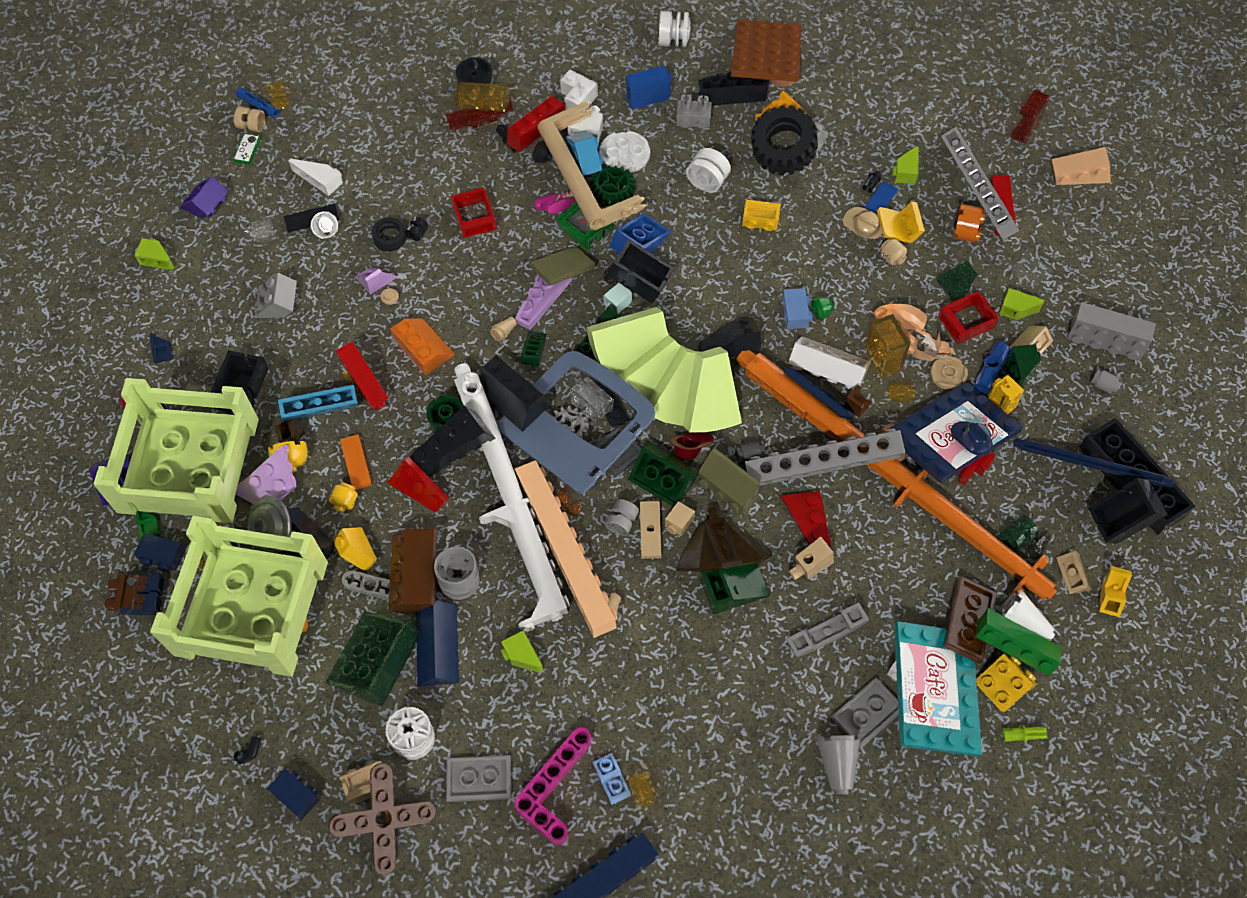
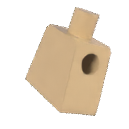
(822, 558)

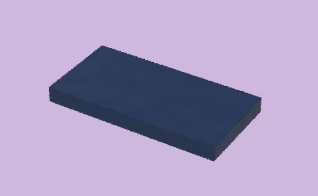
(819, 392)

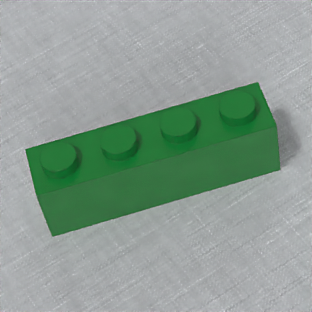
(1018, 642)

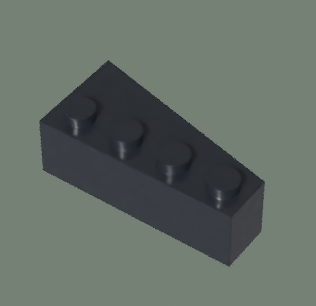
(732, 90)
(452, 441)

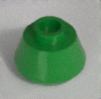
(821, 307)

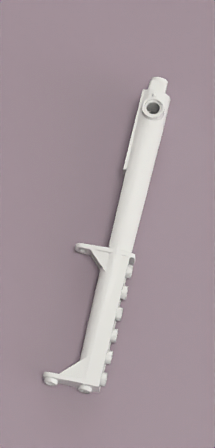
(517, 511)

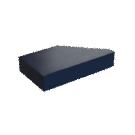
(160, 349)

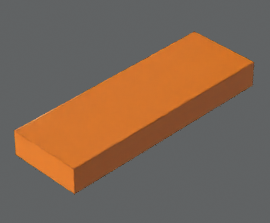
(356, 462)

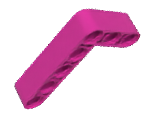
(550, 784)

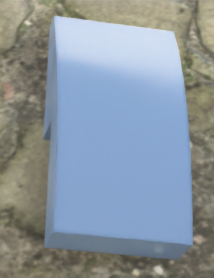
(611, 778)

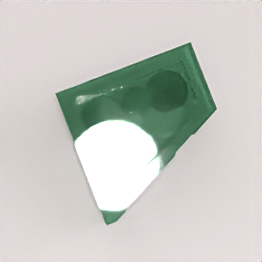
(958, 280)

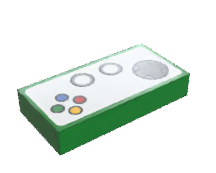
(247, 149)

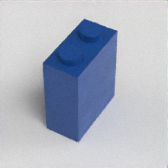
(648, 87)

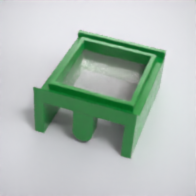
(576, 226)

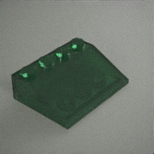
(374, 657)

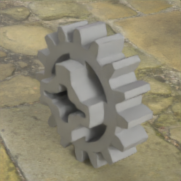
(574, 420)

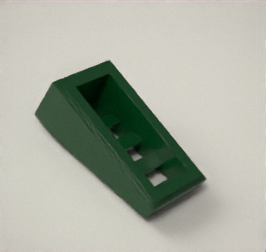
(533, 359)

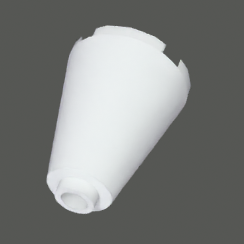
(1025, 613)

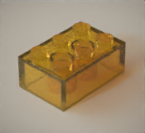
(887, 346)

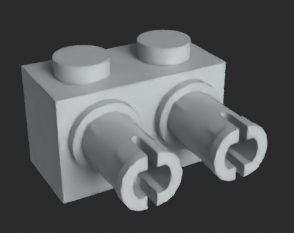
(694, 112)

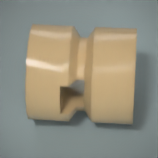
(249, 119)

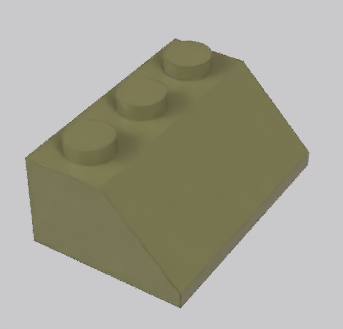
(728, 482)

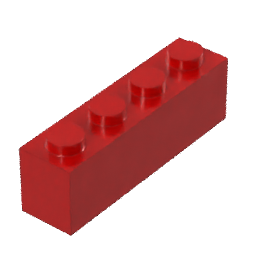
(526, 129)

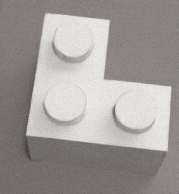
(578, 89)

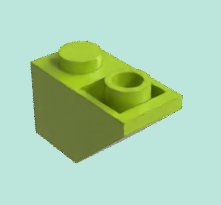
(1020, 305)

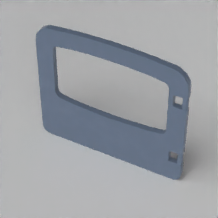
(562, 450)

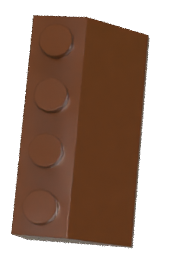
(412, 570)

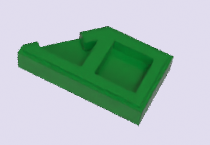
(147, 524)

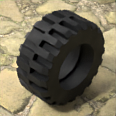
(784, 120)

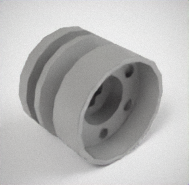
(457, 573)

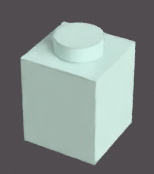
(618, 297)

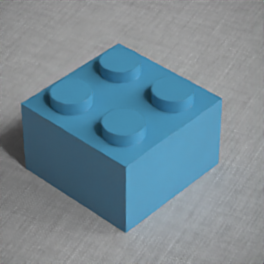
(584, 152)

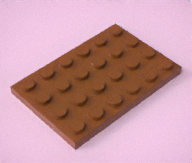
(767, 50)

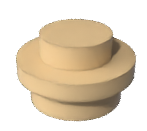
(389, 296)

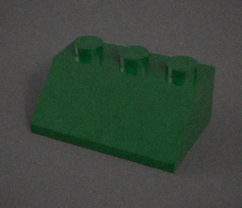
(663, 474)

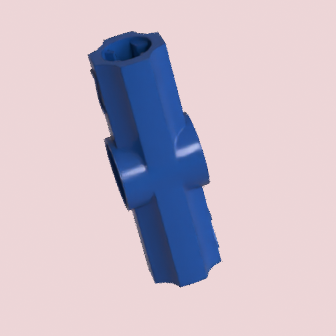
(992, 367)

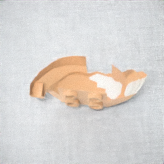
(915, 319)

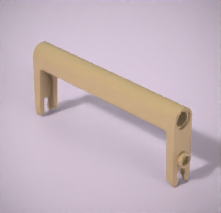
(594, 215)

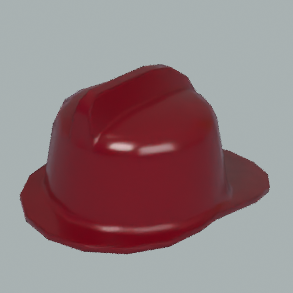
(689, 445)

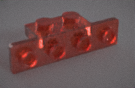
(474, 118)

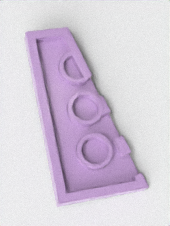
(539, 300)

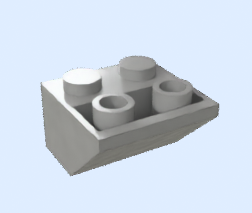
(275, 297)

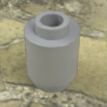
(1106, 381)

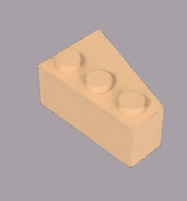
(1082, 168)

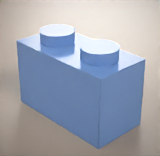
(796, 308)

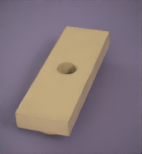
(650, 520)

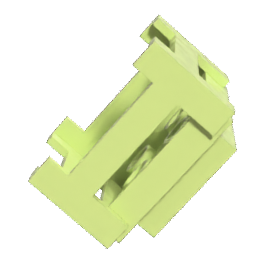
(180, 457)
(246, 600)

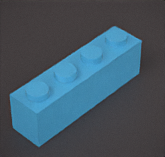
(318, 403)

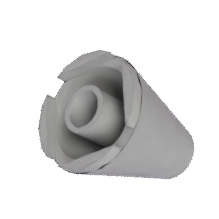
(840, 760)

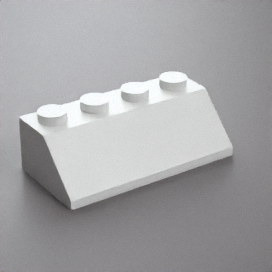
(828, 362)

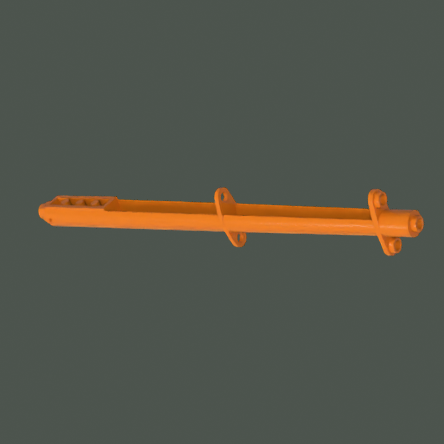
(808, 406)

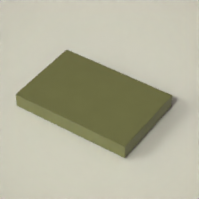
(562, 265)

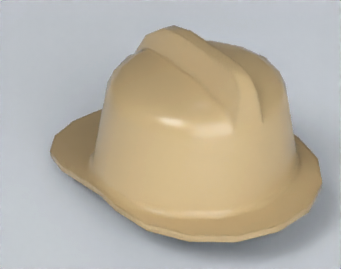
(863, 222)

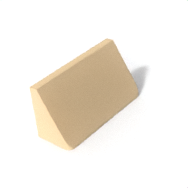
(1073, 572)

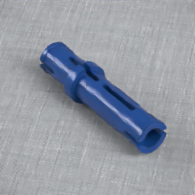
(260, 104)

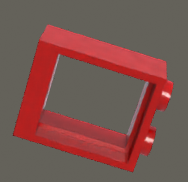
(478, 225)
(954, 326)

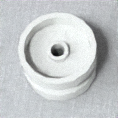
(708, 170)

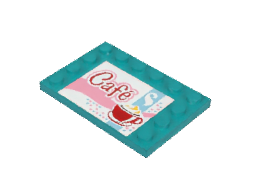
(935, 693)

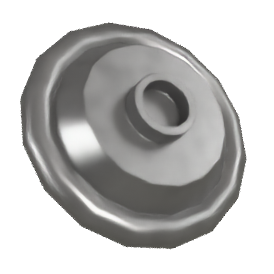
(270, 517)

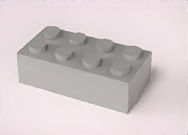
(1111, 331)

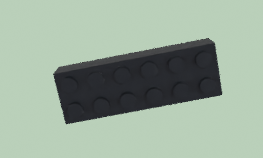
(1117, 445)

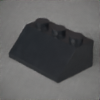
(303, 524)

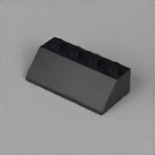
(511, 393)

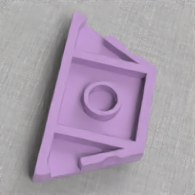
(270, 479)

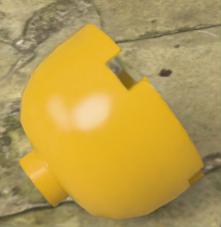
(297, 453)

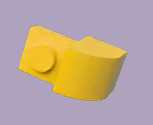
(1113, 589)

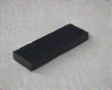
(303, 219)

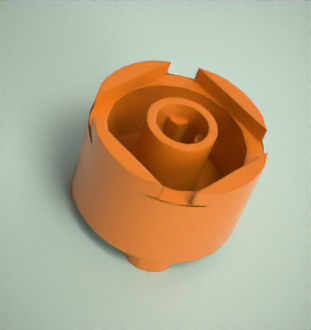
(968, 223)

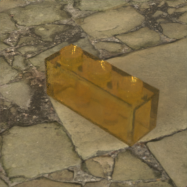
(482, 96)

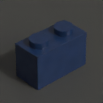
(160, 552)
(293, 793)

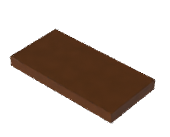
(967, 607)

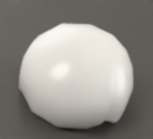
(323, 223)

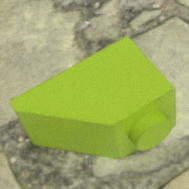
(907, 167)
(152, 254)
(520, 652)

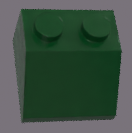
(1022, 363)

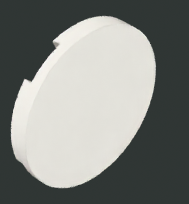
(625, 150)

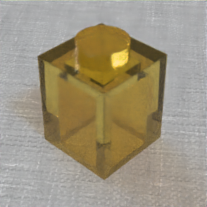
(278, 95)
(642, 790)

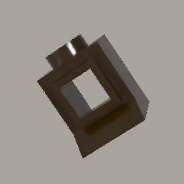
(290, 430)

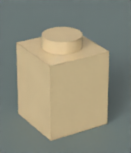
(679, 519)

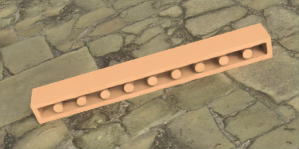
(566, 549)

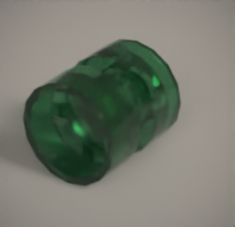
(1019, 533)

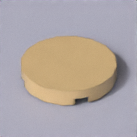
(948, 378)

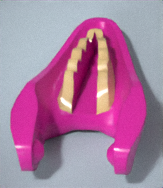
(555, 203)

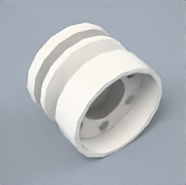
(674, 29)
(414, 744)

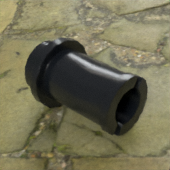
(874, 178)

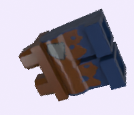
(135, 594)

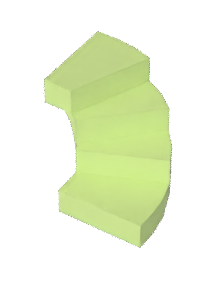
(681, 383)

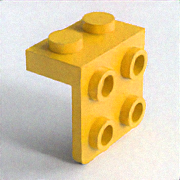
(903, 224)
(1006, 682)

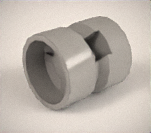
(622, 517)

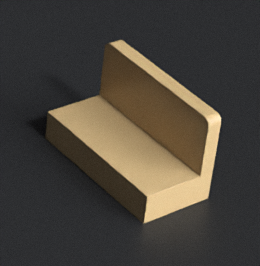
(1034, 335)

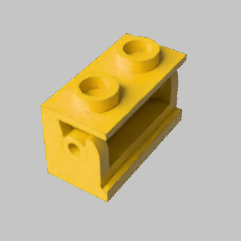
(761, 215)
(1005, 393)

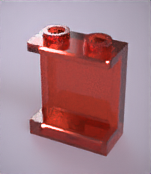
(1032, 115)

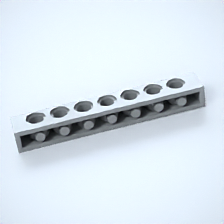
(980, 183)
(816, 466)

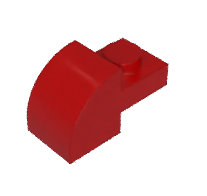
(979, 466)

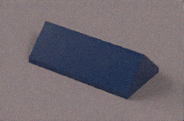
(437, 645)

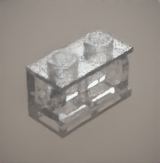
(591, 399)

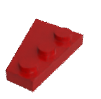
(417, 485)
(809, 515)

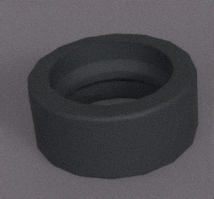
(388, 245)

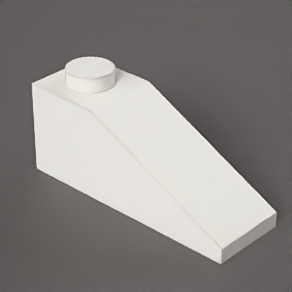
(319, 175)

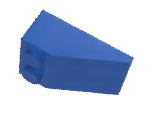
(642, 231)

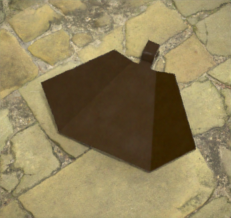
(720, 546)

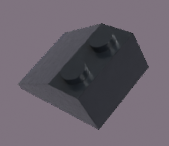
(735, 337)

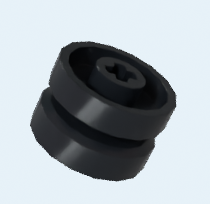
(474, 71)

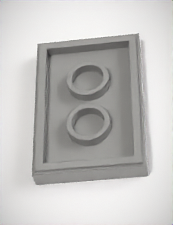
(867, 712)
(478, 778)

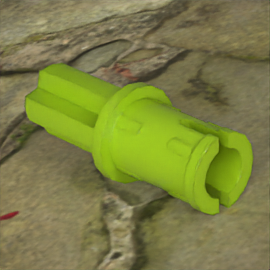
(1023, 733)

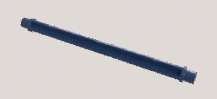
(1092, 462)

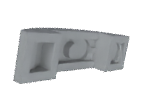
(828, 631)

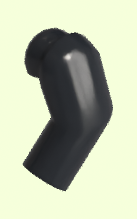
(250, 753)

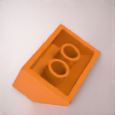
(421, 344)

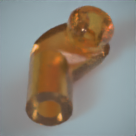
(566, 504)

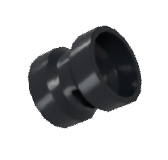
(416, 227)

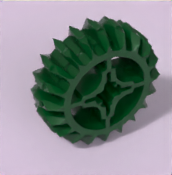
(615, 180)

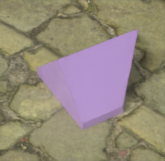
(373, 279)

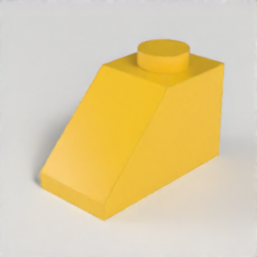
(355, 548)

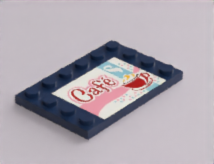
(929, 436)

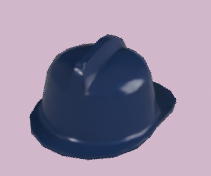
(973, 436)

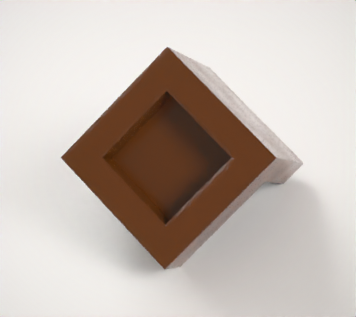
(856, 402)

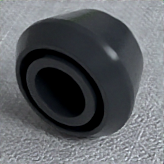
(541, 153)

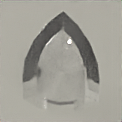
(261, 231)

